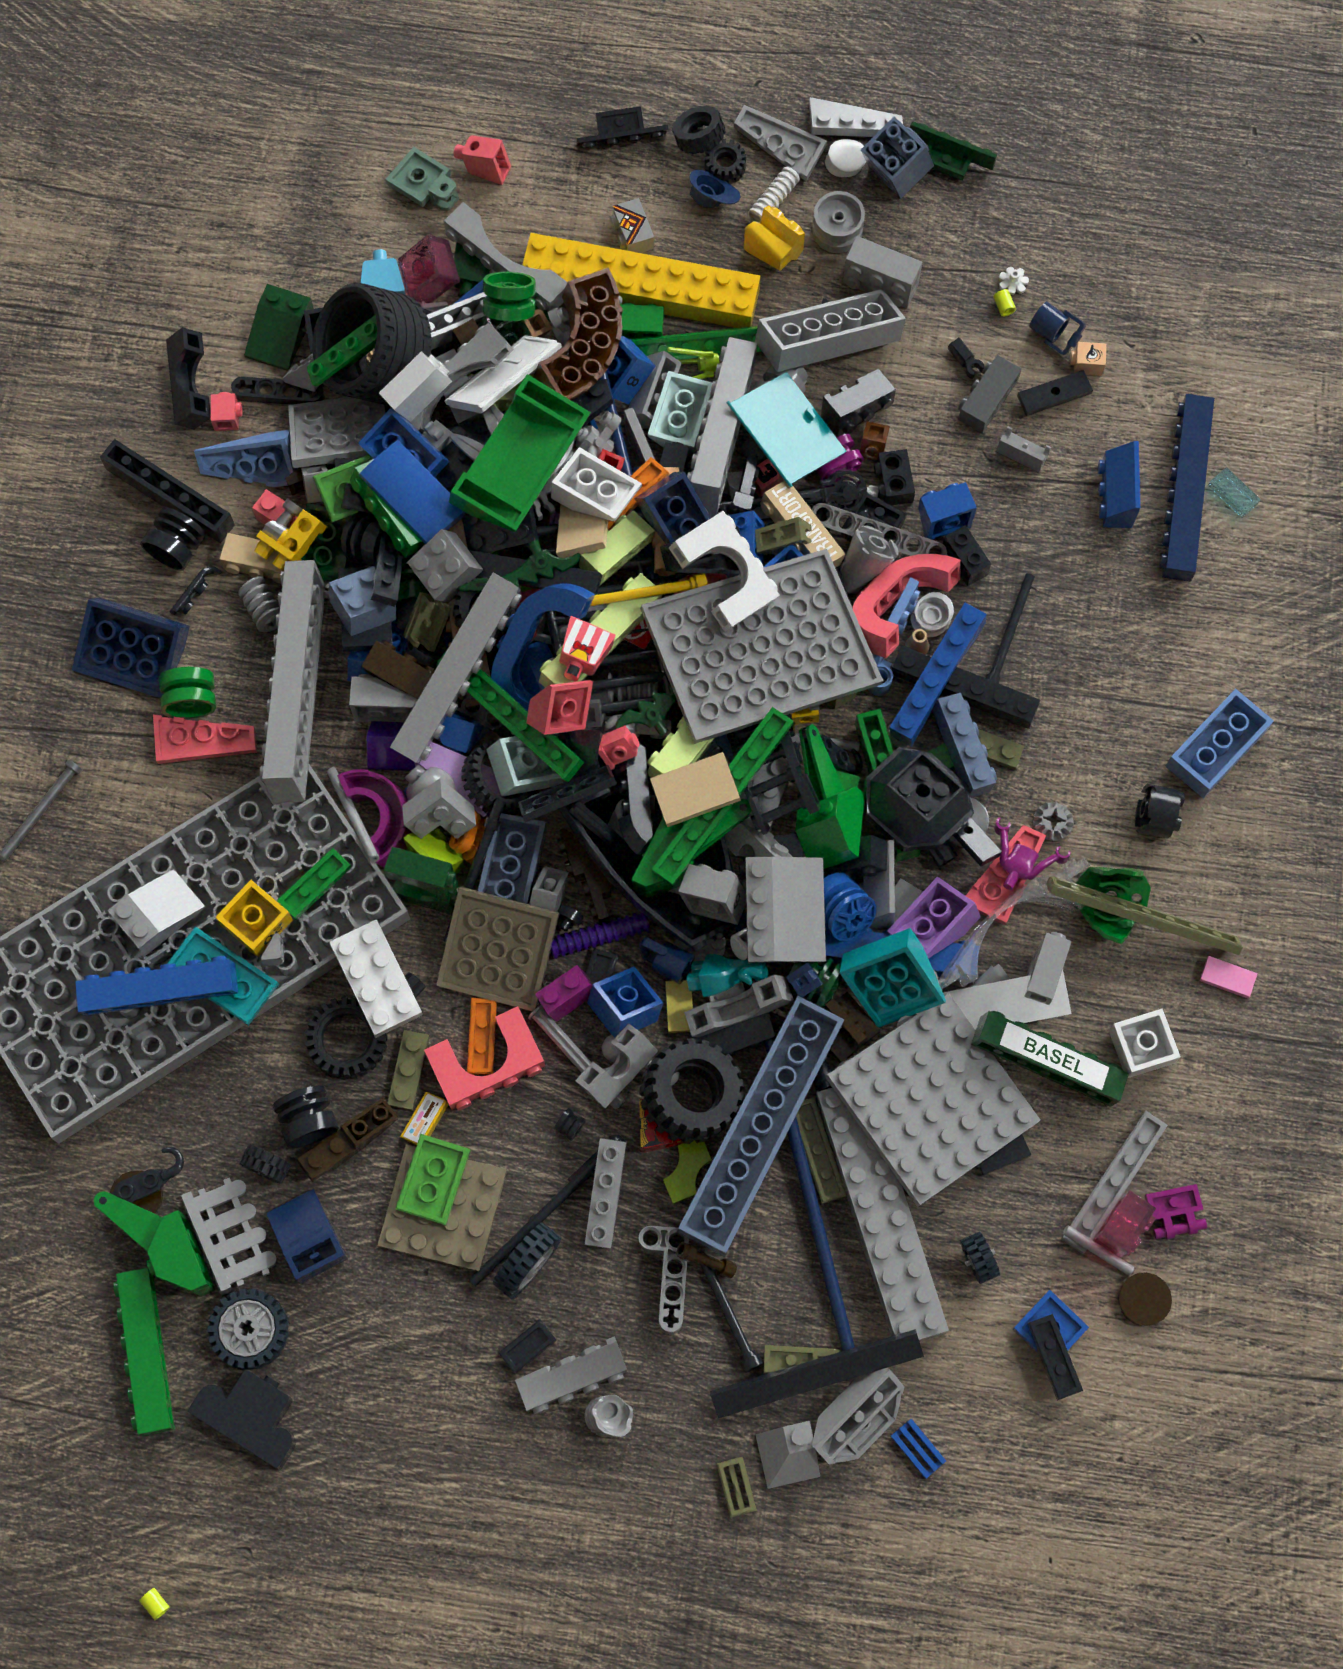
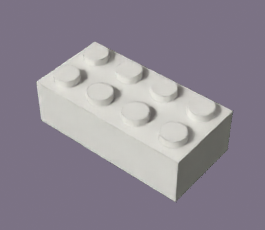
(376, 978)

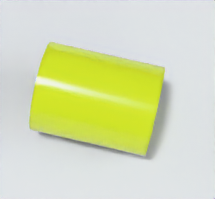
(1004, 302)
(154, 1604)

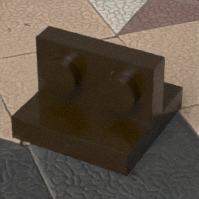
(855, 1029)

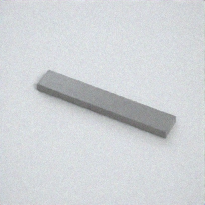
(1117, 1178)

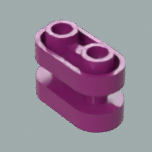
(849, 460)

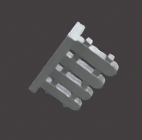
(227, 1248)

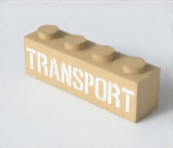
(786, 503)

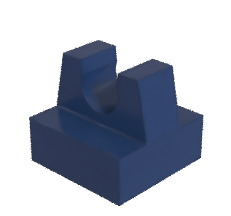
(804, 980)

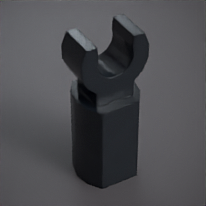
(965, 357)

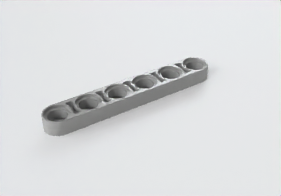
(857, 521)

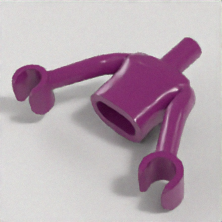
(1022, 859)

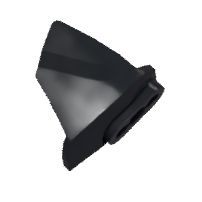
(586, 746)

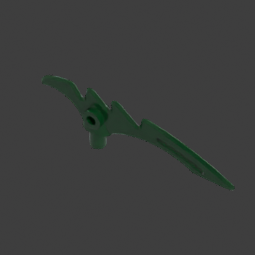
(539, 563)
(650, 713)

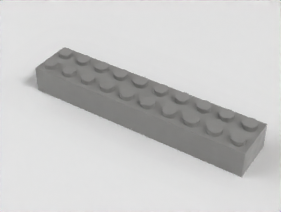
(293, 682)
(883, 1225)

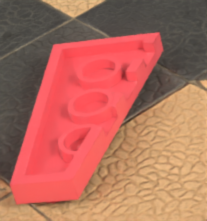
(194, 740)
(989, 888)

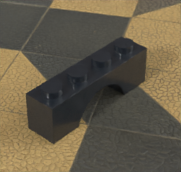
(184, 354)

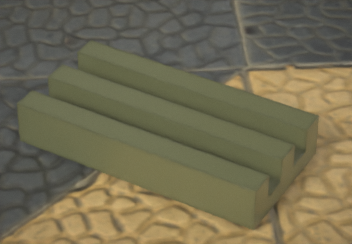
(730, 1464)

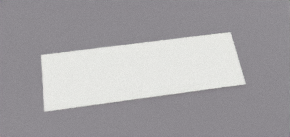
(1009, 999)

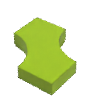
(682, 1181)

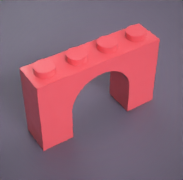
(521, 1060)

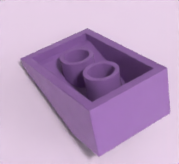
(938, 917)

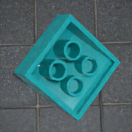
(892, 978)

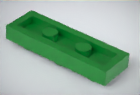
(314, 883)

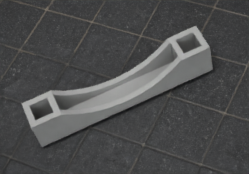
(466, 228)
(482, 351)

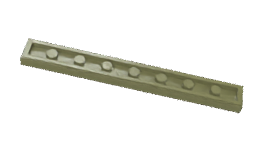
(1144, 915)

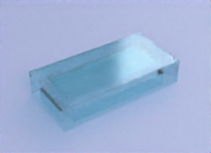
(1234, 492)

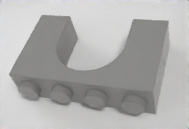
(1047, 967)

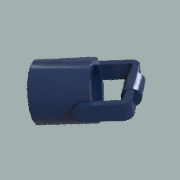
(1052, 322)
(670, 959)

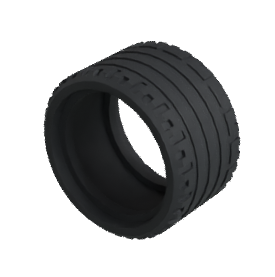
(401, 336)

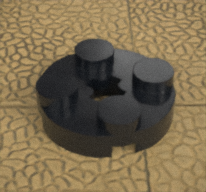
(423, 656)

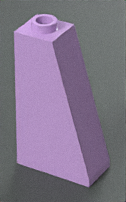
(452, 764)

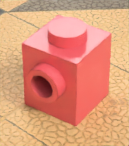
(225, 411)

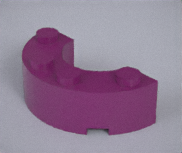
(371, 786)

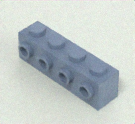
(964, 744)

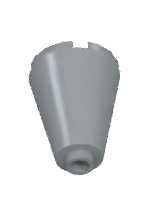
(866, 558)

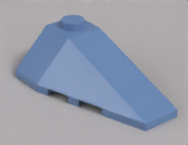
(252, 459)

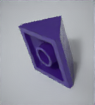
(379, 754)

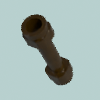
(689, 1253)

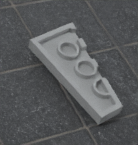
(781, 140)

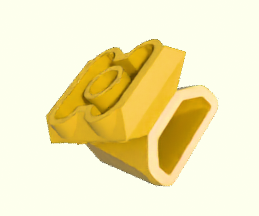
(774, 239)

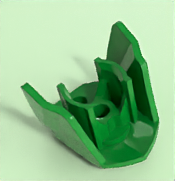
(1125, 884)

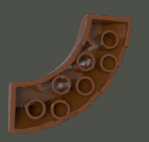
(593, 336)

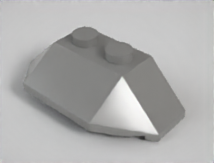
(858, 1416)

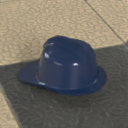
(711, 191)

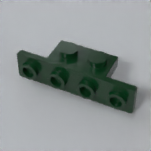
(951, 154)

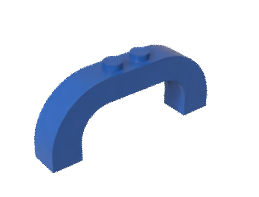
(564, 598)

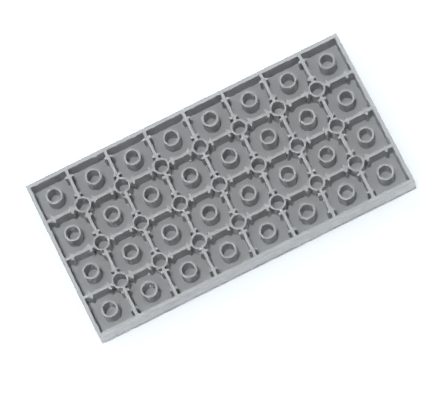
(90, 1064)

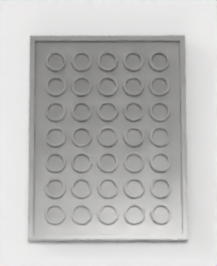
(781, 657)

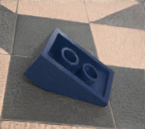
(672, 507)

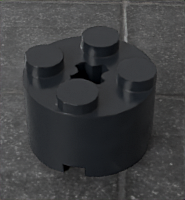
(1159, 811)

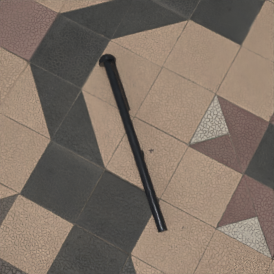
(575, 1181)

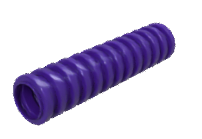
(599, 934)

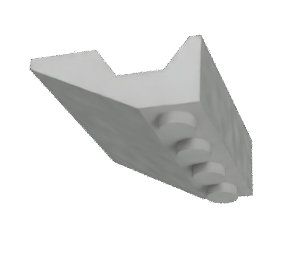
(785, 909)

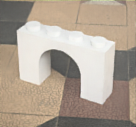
(720, 536)

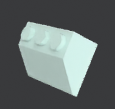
(680, 411)

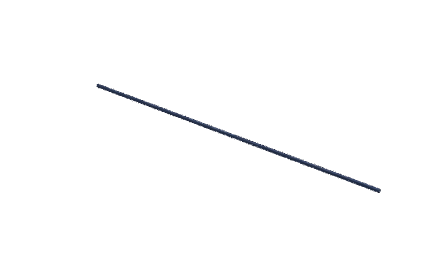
(793, 1133)

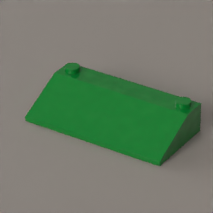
(519, 455)

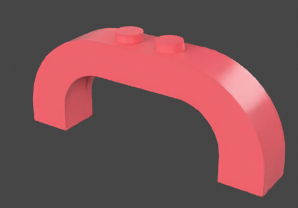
(929, 569)

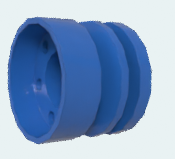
(846, 907)

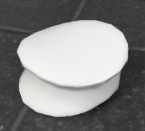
(845, 158)
(933, 614)

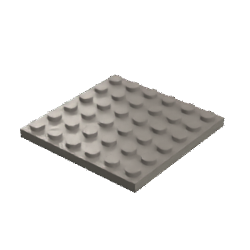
(932, 1100)

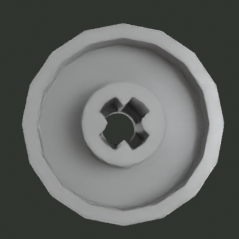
(838, 221)

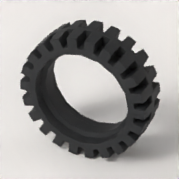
(478, 787)

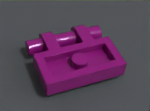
(1174, 1203)

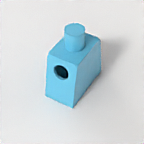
(382, 272)

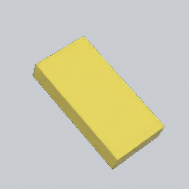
(678, 1001)

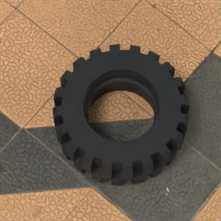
(714, 1069)

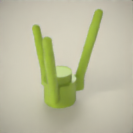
(706, 362)

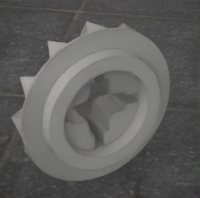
(1044, 826)

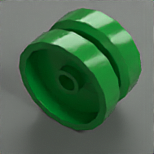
(509, 296)
(187, 692)

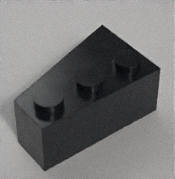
(708, 563)

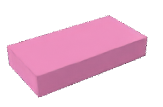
(1228, 977)

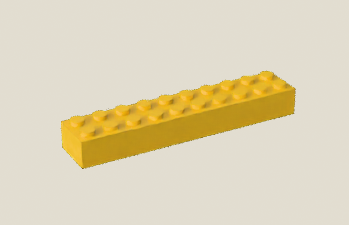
(644, 279)

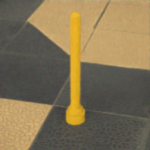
(694, 582)

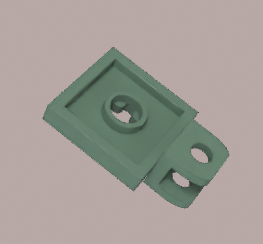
(433, 186)

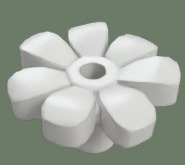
(1013, 280)

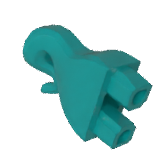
(719, 974)

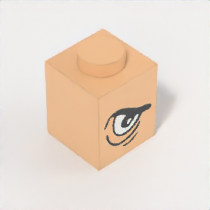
(1089, 357)

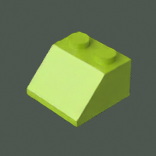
(434, 846)

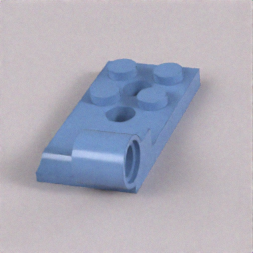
(904, 607)

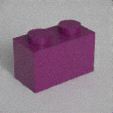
(565, 993)

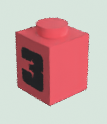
(767, 478)

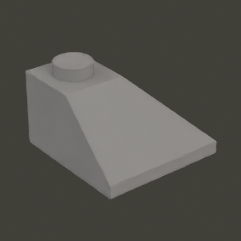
(788, 1454)

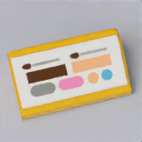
(424, 1118)

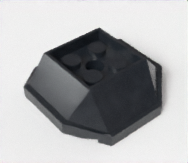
(912, 819)

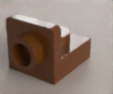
(874, 440)

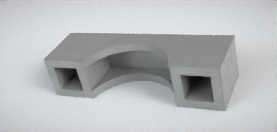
(759, 999)

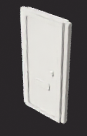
(496, 381)

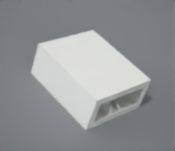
(416, 386)

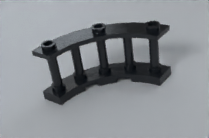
(789, 750)

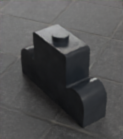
(249, 1416)

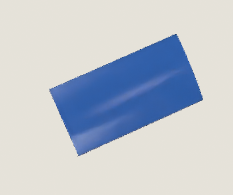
(411, 492)

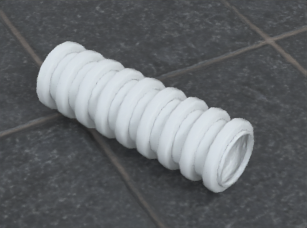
(775, 193)

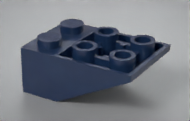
(306, 1236)

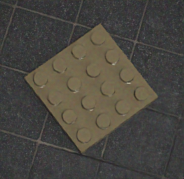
(497, 948)
(468, 1226)

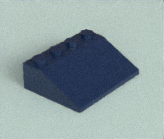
(128, 645)

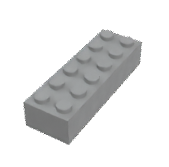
(829, 330)

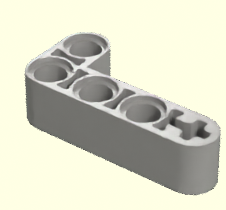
(668, 1280)

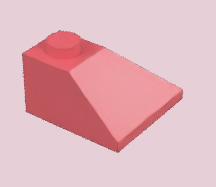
(560, 707)

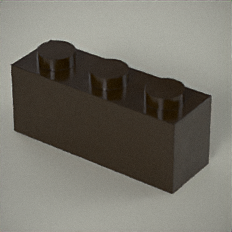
(397, 669)

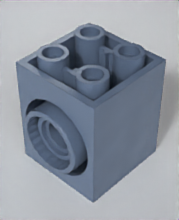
(897, 157)

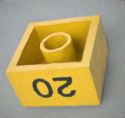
(254, 918)

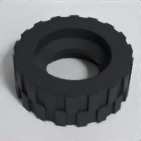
(702, 140)

